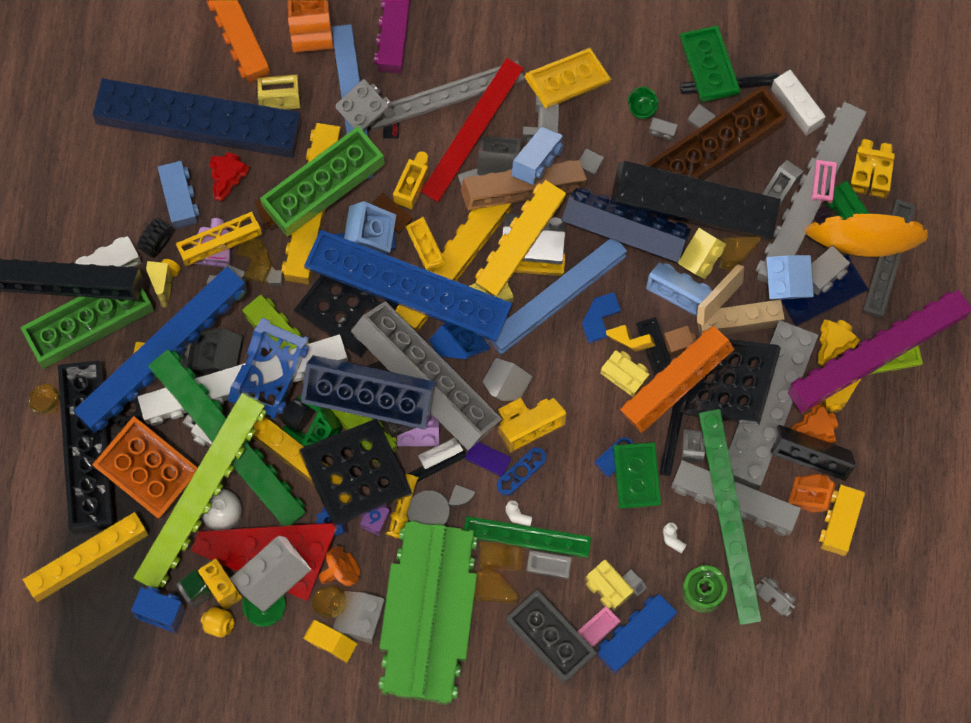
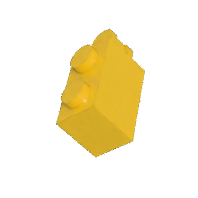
(411, 181)

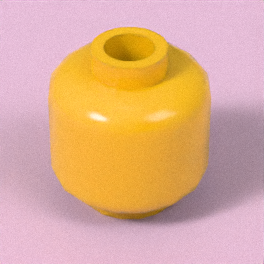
(217, 622)

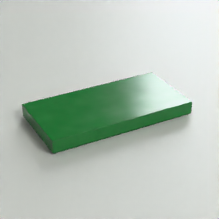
(709, 63)

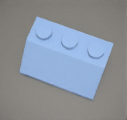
(677, 287)

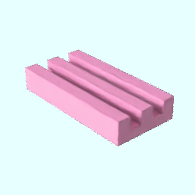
(822, 197)

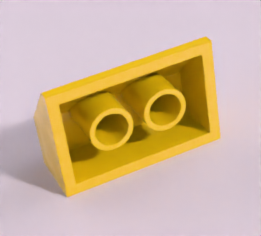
(532, 424)

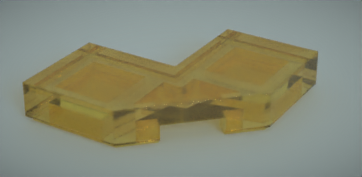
(260, 261)

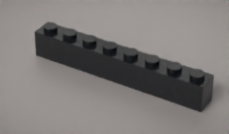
(70, 279)

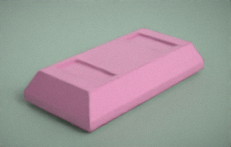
(599, 626)

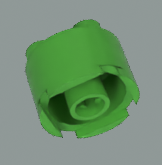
(693, 593)

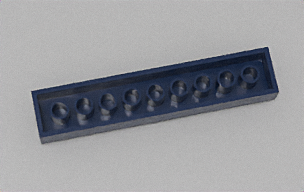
(197, 118)

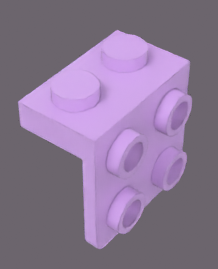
(421, 437)

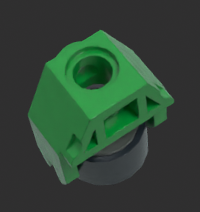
(299, 414)

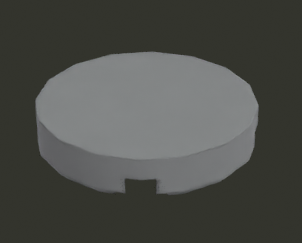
(429, 508)

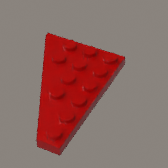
(239, 546)

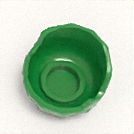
(643, 102)

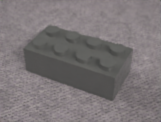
(550, 637)

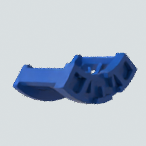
(262, 340)

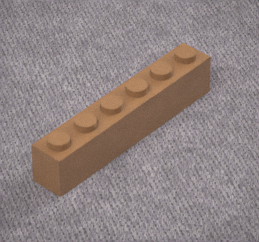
(503, 188)

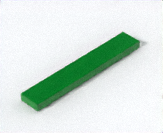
(529, 537)

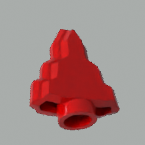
(226, 173)

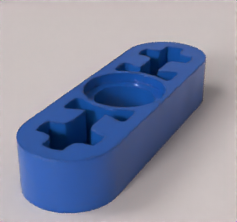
(536, 465)

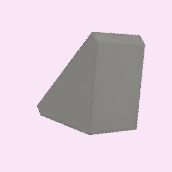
(692, 446)

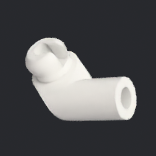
(515, 515)
(670, 538)

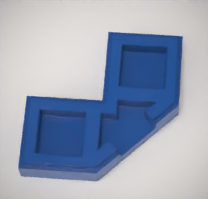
(600, 308)

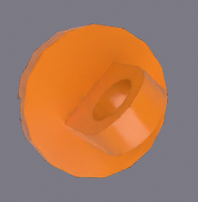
(341, 567)

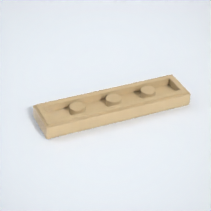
(720, 294)

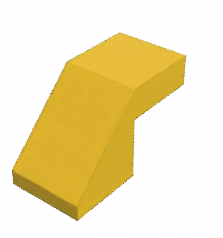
(623, 336)
(330, 641)

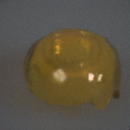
(44, 399)
(329, 602)

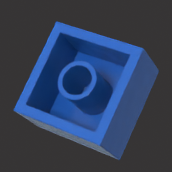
(158, 609)

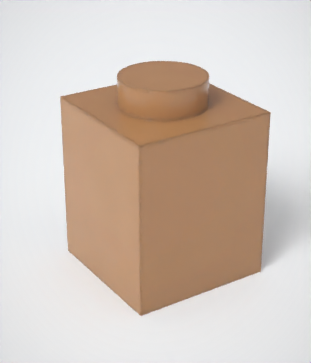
(678, 340)

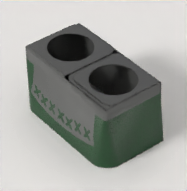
(194, 589)

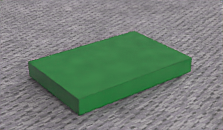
(636, 475)

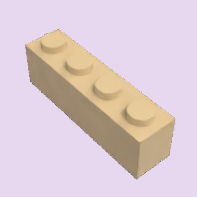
(745, 318)

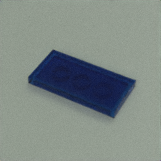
(843, 290)

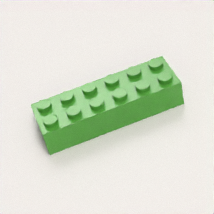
(322, 181)
(80, 325)

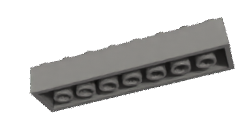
(408, 354)
(752, 443)

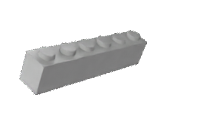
(754, 505)

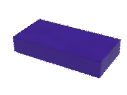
(488, 459)

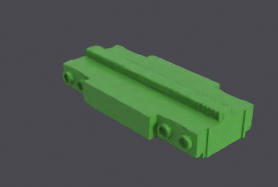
(428, 613)

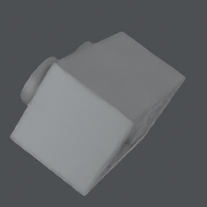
(663, 129)

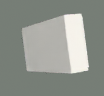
(440, 453)

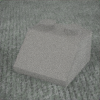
(360, 616)

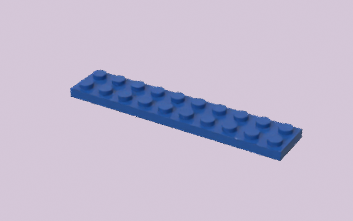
(408, 285)

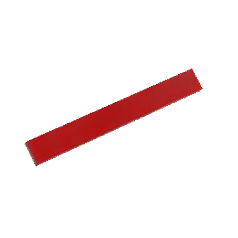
(472, 130)

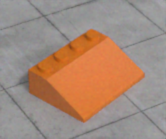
(146, 467)

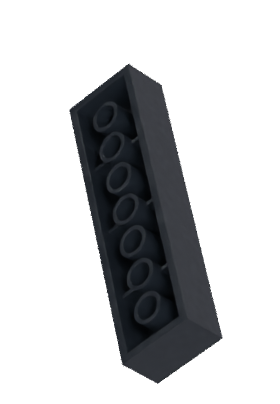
(695, 200)
(87, 489)

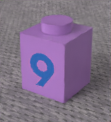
(375, 521)

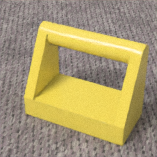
(279, 98)
(161, 280)

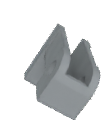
(546, 118)

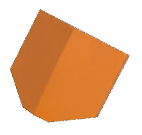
(812, 492)

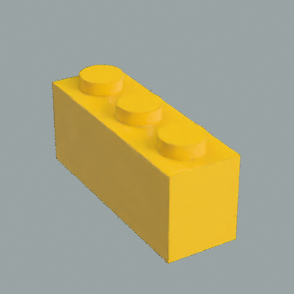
(841, 520)

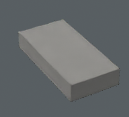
(549, 565)

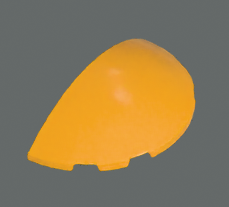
(868, 234)

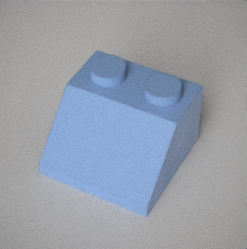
(370, 226)
(790, 277)

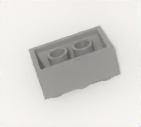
(271, 573)

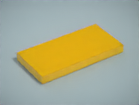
(567, 78)

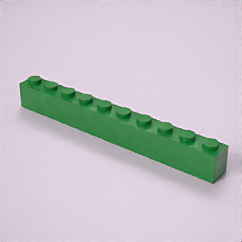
(210, 420)
(730, 517)

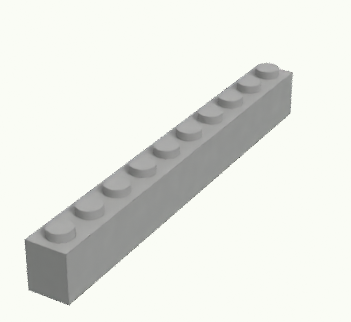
(803, 211)

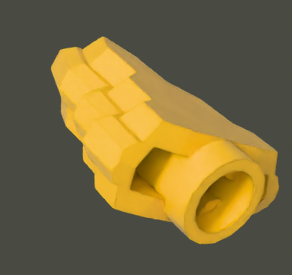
(835, 340)

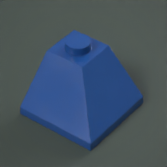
(457, 343)

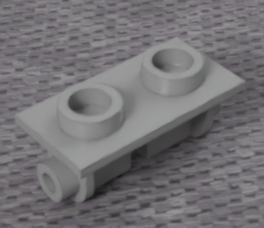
(783, 600)

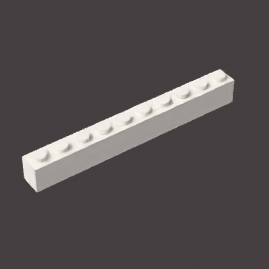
(162, 405)

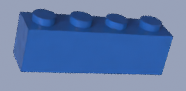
(636, 634)

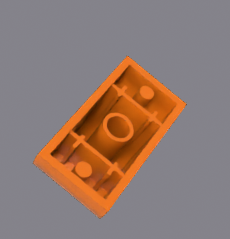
(309, 25)

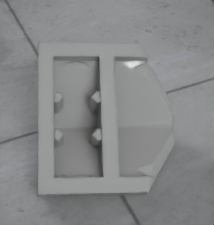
(506, 380)

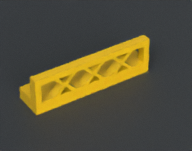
(220, 242)

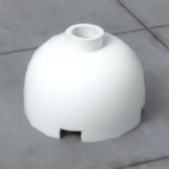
(224, 512)

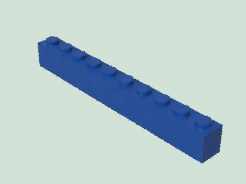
(174, 336)

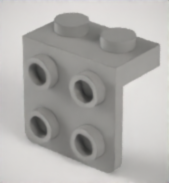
(364, 105)

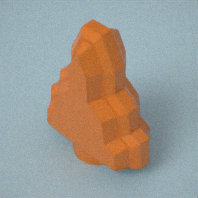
(818, 424)

